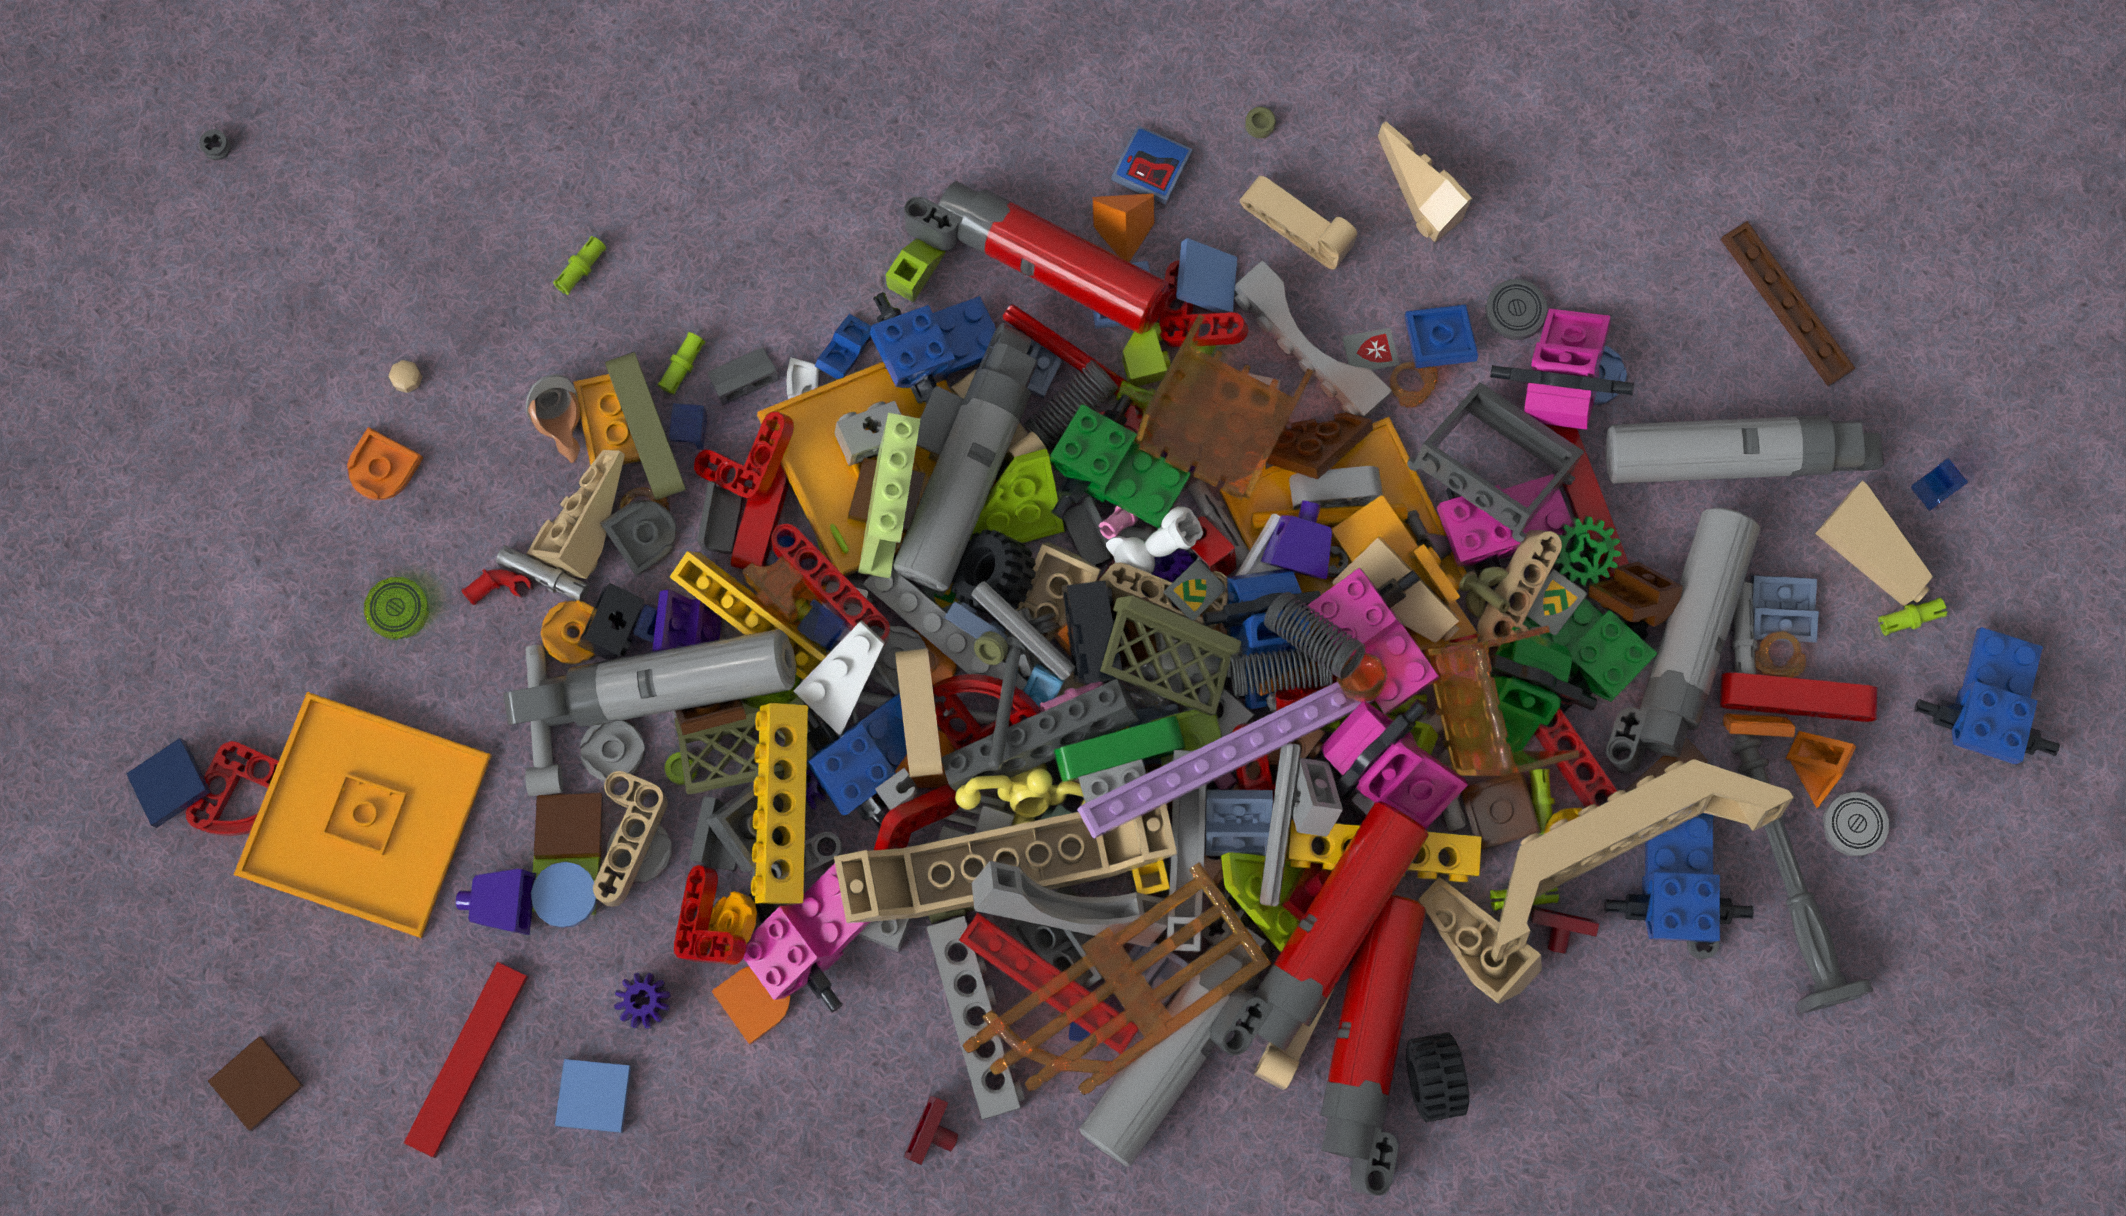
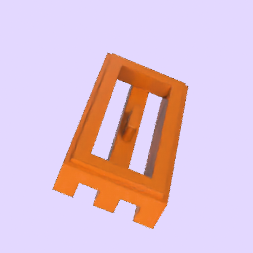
(1758, 725)

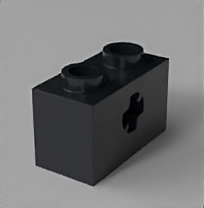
(599, 635)

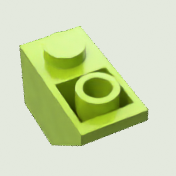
(913, 269)
(1144, 359)

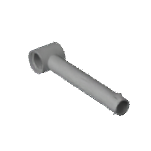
(544, 776)

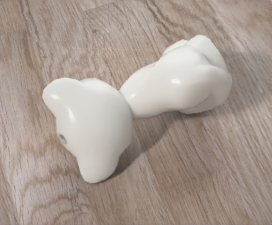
(1177, 530)

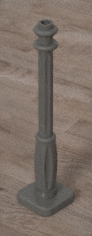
(1805, 914)

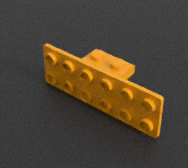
(1380, 520)

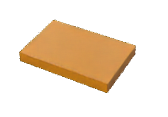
(604, 419)

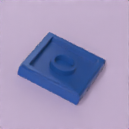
(1441, 336)

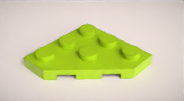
(1023, 500)
(1244, 881)

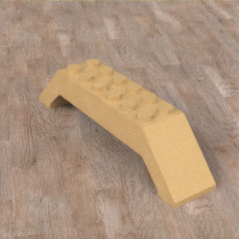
(1624, 824)
(941, 873)

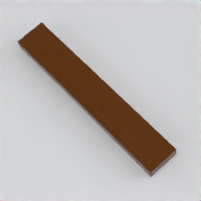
(1787, 303)

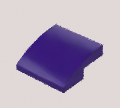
(683, 622)

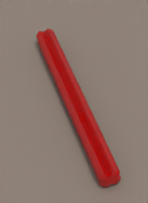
(1055, 343)

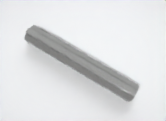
(1023, 630)

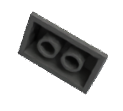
(1057, 945)

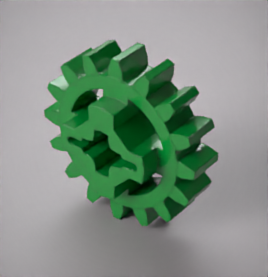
(1598, 547)

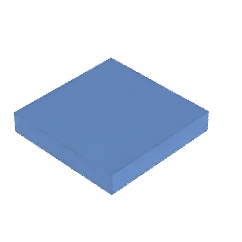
(1206, 277)
(593, 1095)

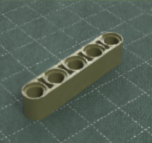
(645, 426)

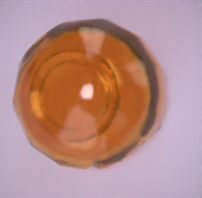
(1366, 681)

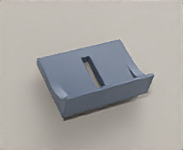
(965, 618)

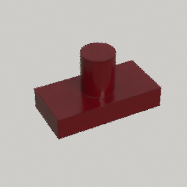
(1305, 889)
(1562, 925)
(930, 1132)

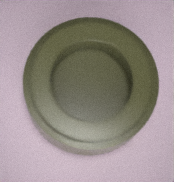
(1260, 122)
(991, 648)

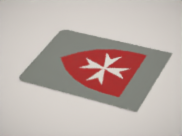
(1371, 349)

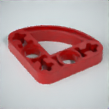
(981, 684)
(232, 774)

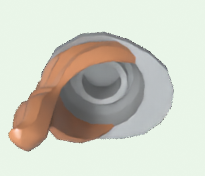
(555, 412)

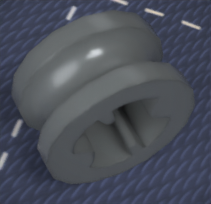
(214, 136)
(1334, 552)
(1044, 623)
(1703, 954)

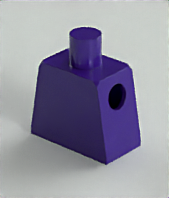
(1300, 543)
(500, 900)

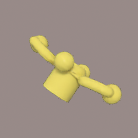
(1028, 792)

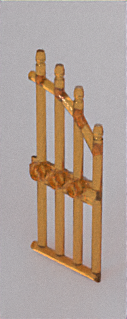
(1131, 988)

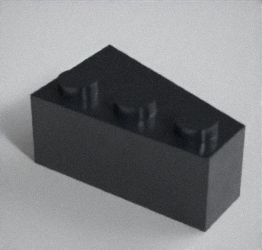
(1089, 629)

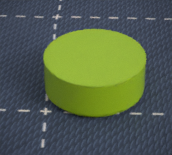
(674, 769)

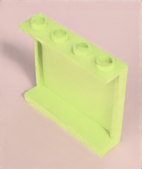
(889, 495)

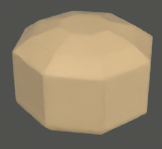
(405, 376)

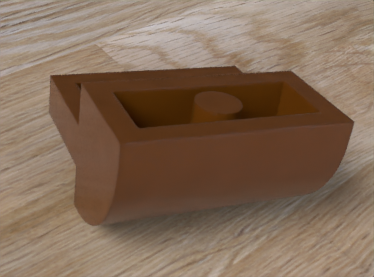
(1638, 594)

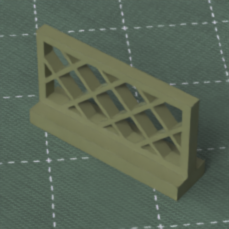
(1171, 627)
(716, 733)

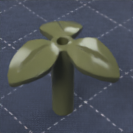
(1482, 592)

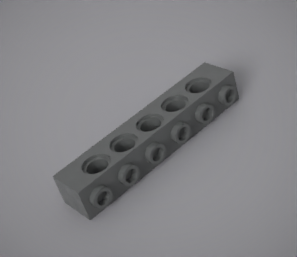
(1036, 738)

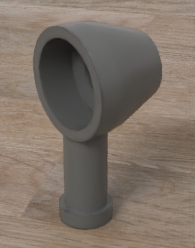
(1437, 542)

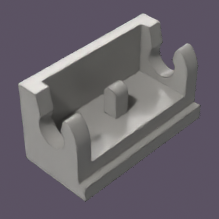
(898, 789)

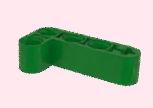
(1120, 747)

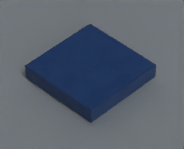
(168, 783)

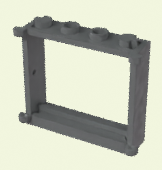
(1517, 427)

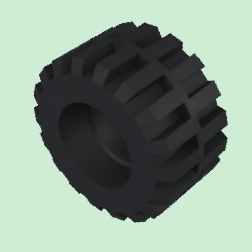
(1000, 563)
(1437, 1077)

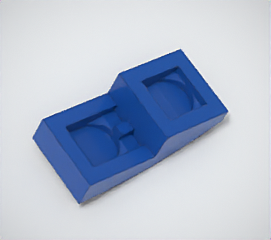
(844, 347)

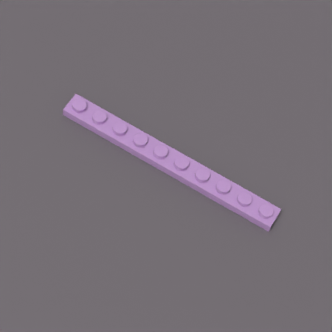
(1215, 759)

